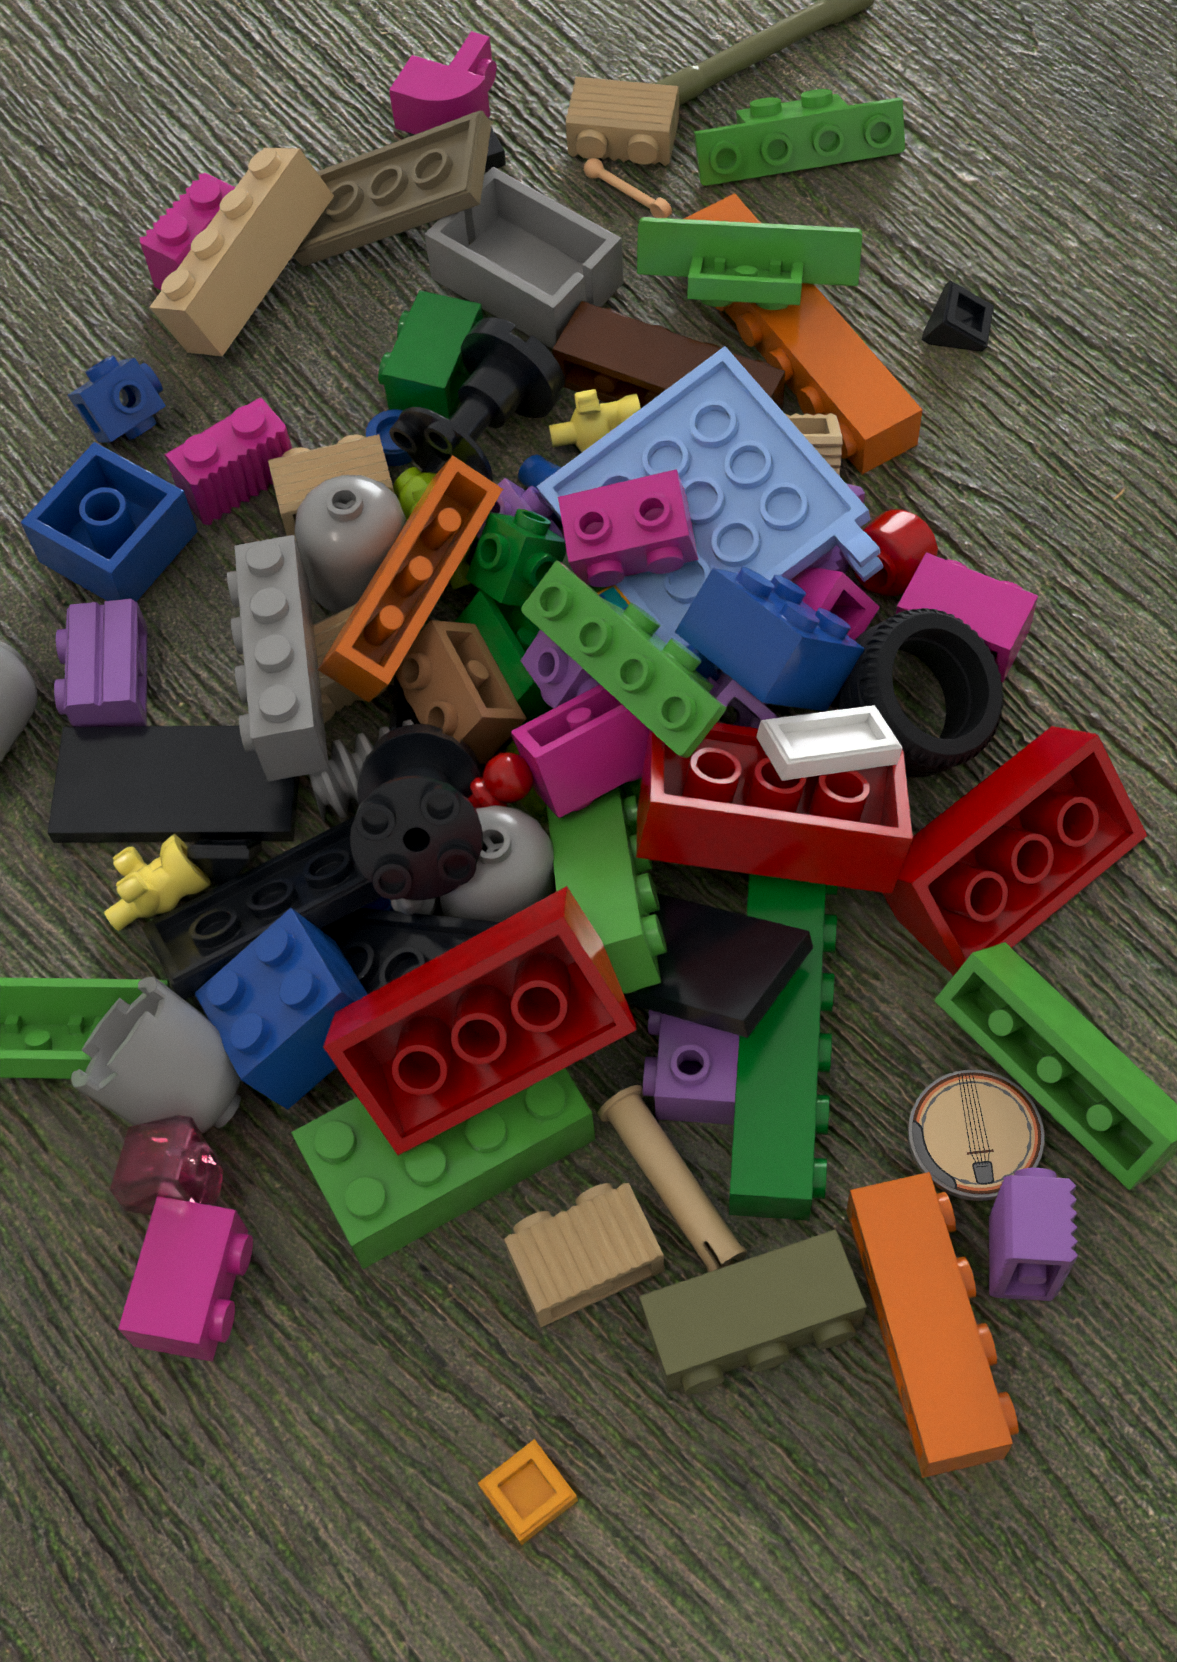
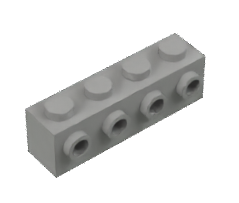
(279, 659)

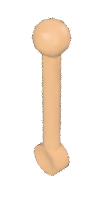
(659, 208)

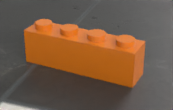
(410, 580)
(929, 1325)

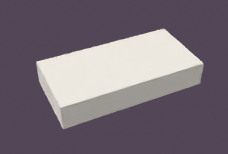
(828, 742)

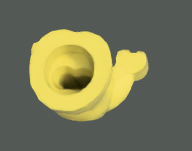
(592, 419)
(154, 886)

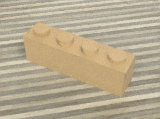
(242, 251)

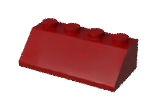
(738, 815)
(1015, 847)
(480, 1022)

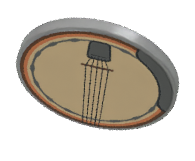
(974, 1133)

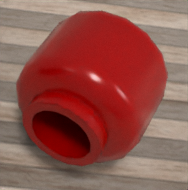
(902, 545)

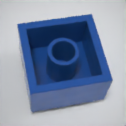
(110, 525)
(770, 638)
(279, 1005)

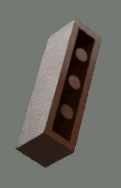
(631, 357)

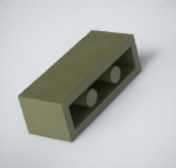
(753, 1313)

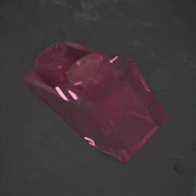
(165, 1161)

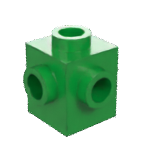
(514, 555)

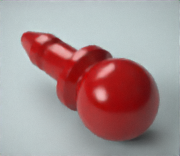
(503, 781)

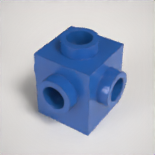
(100, 402)

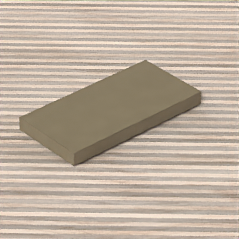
(400, 187)

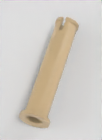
(672, 1178)

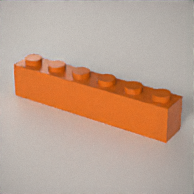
(827, 365)

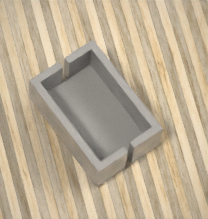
(525, 257)

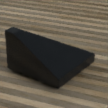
(959, 320)

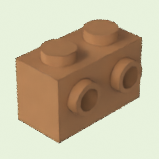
(459, 687)

